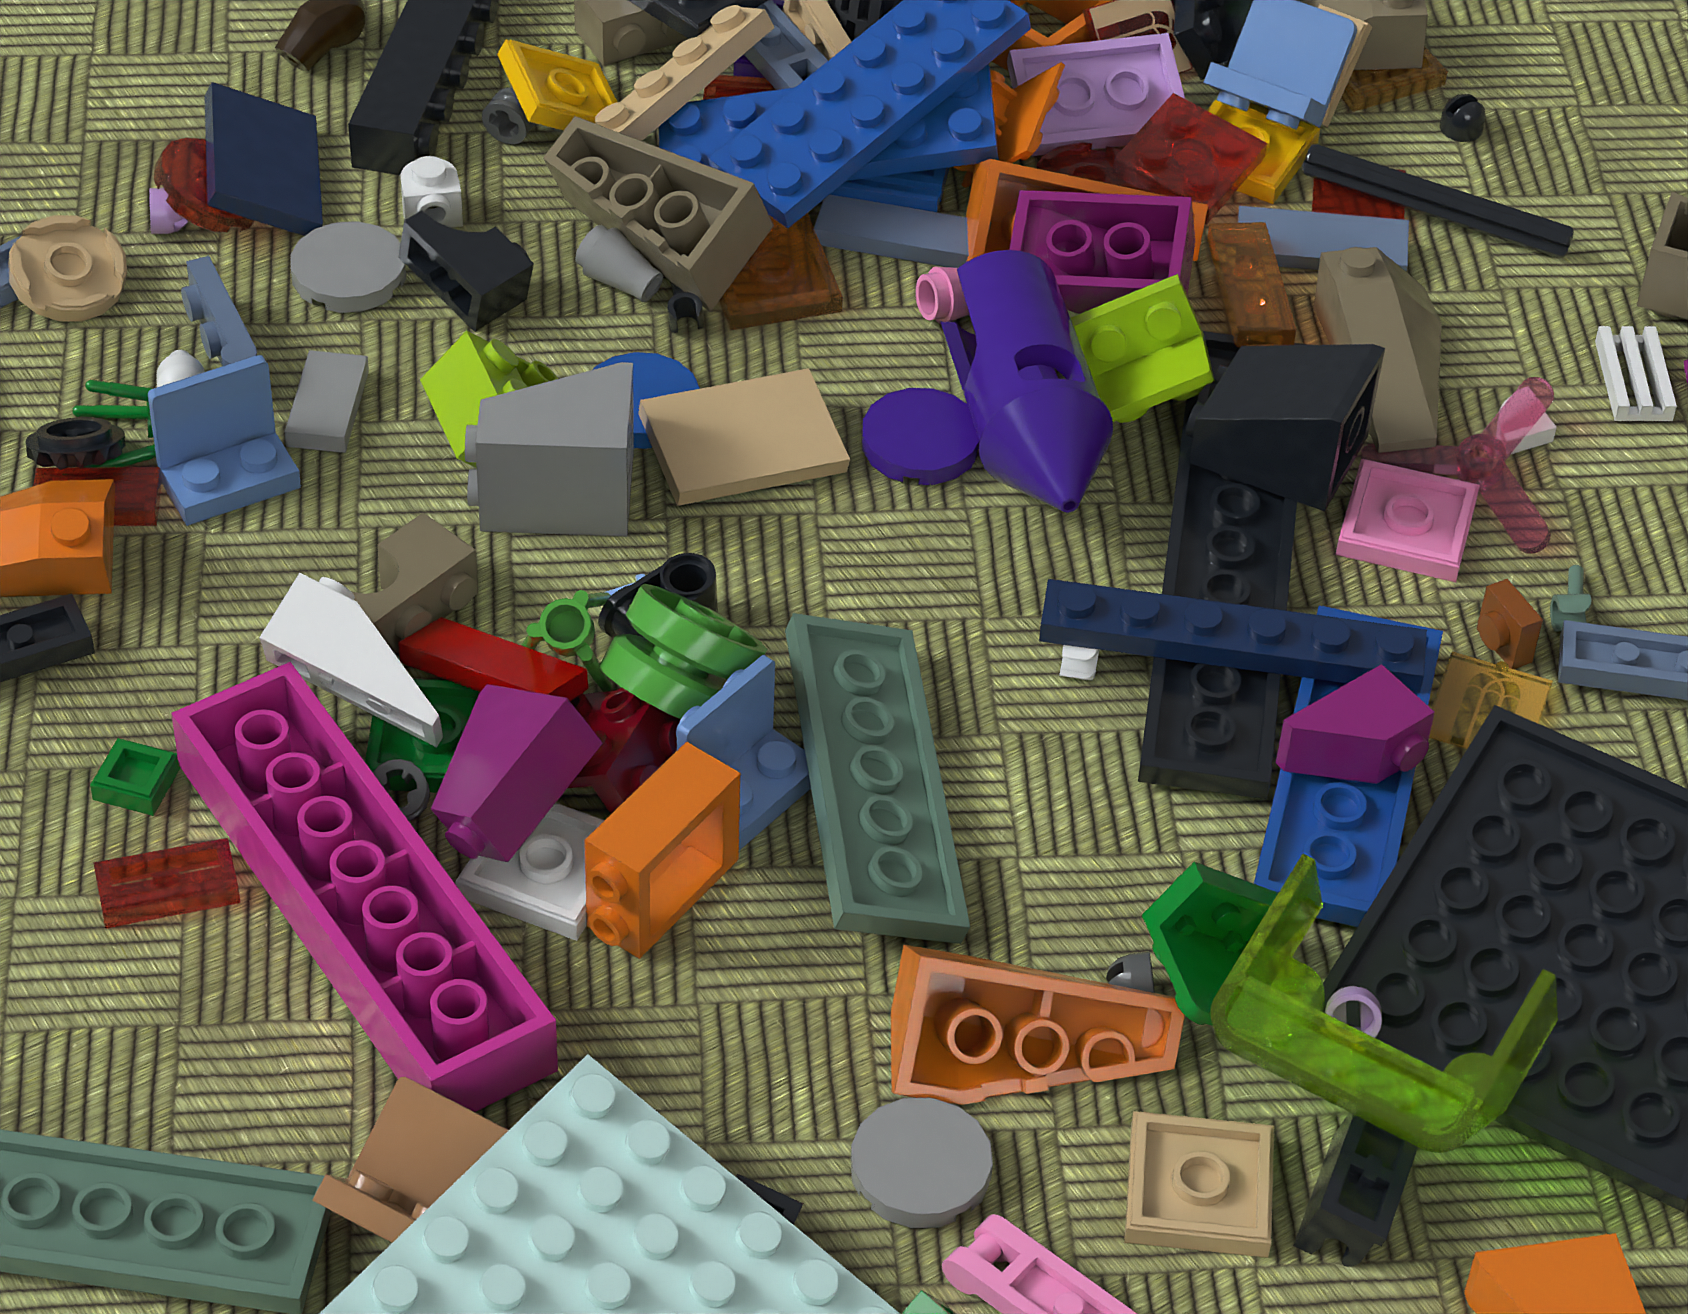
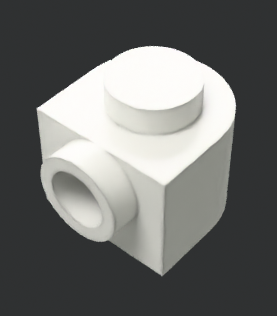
(432, 183)

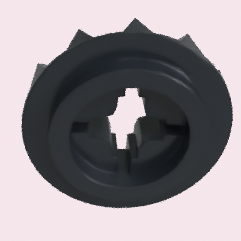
(75, 443)

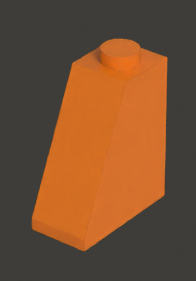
(1554, 1278)

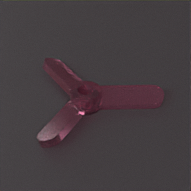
(1483, 462)

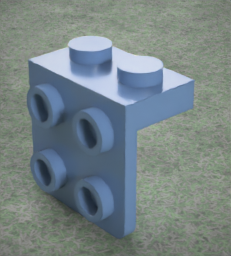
(1285, 61)

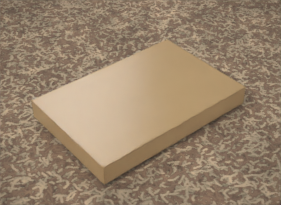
(743, 436)

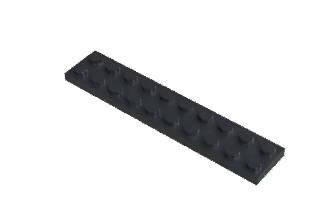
(1227, 545)

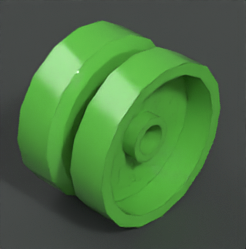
(682, 652)

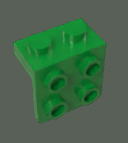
(1202, 931)

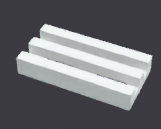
(1632, 344)

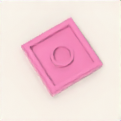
(1408, 520)

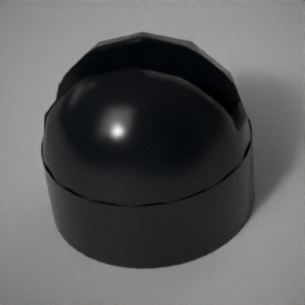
(1463, 118)

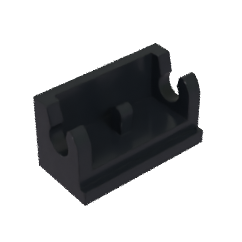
(1356, 1190)

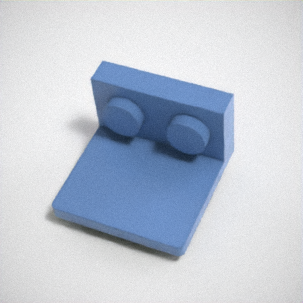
(220, 441)
(740, 733)

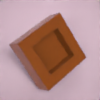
(1509, 624)

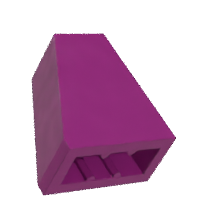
(510, 769)

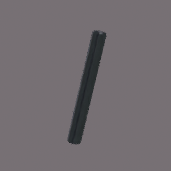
(1438, 201)

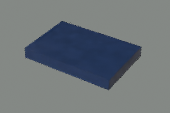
(262, 160)

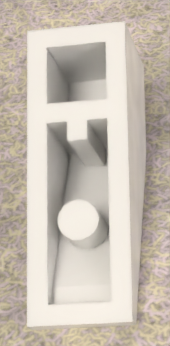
(344, 654)

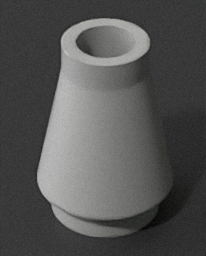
(617, 263)

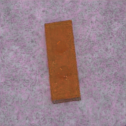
(1251, 284)

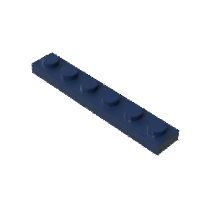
(1229, 634)

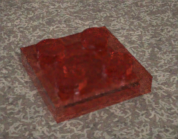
(1189, 155)

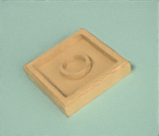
(1200, 1184)

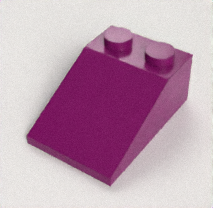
(1105, 242)

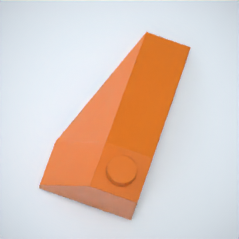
(996, 195)
(1000, 1028)

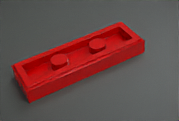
(483, 659)

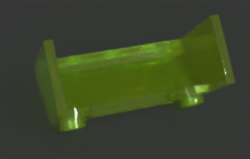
(1276, 1020)

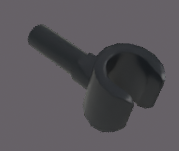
(684, 305)

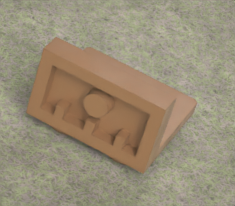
(408, 1160)

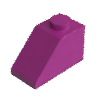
(1358, 731)

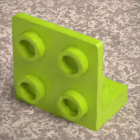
(1144, 349)

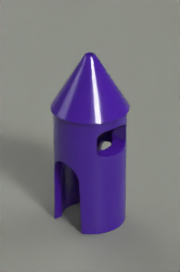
(1030, 425)

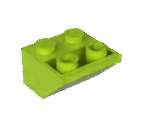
(472, 372)

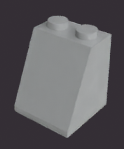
(556, 456)

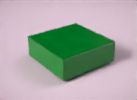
(135, 776)

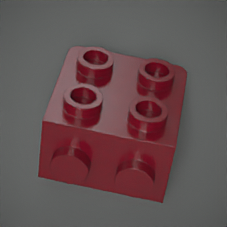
(634, 744)

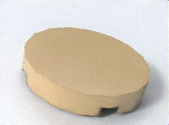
(67, 268)

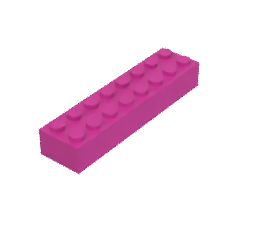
(364, 892)

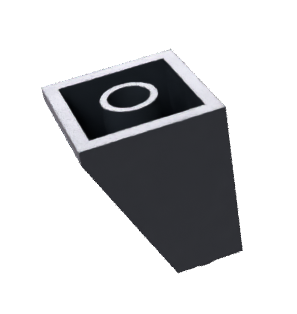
(1288, 417)

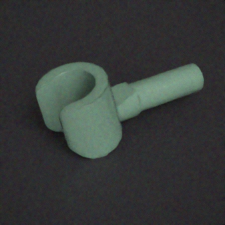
(1573, 604)

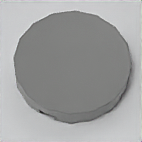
(347, 266)
(921, 1162)

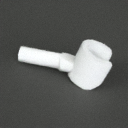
(1079, 662)

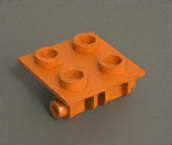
(1020, 115)

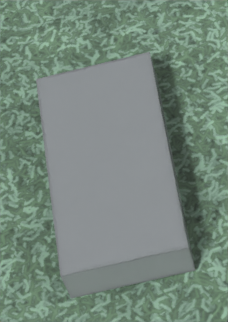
(326, 401)

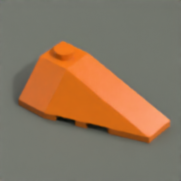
(57, 539)

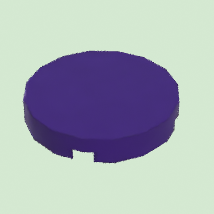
(920, 436)

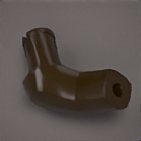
(320, 27)

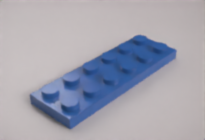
(866, 99)
(949, 136)
(1340, 823)

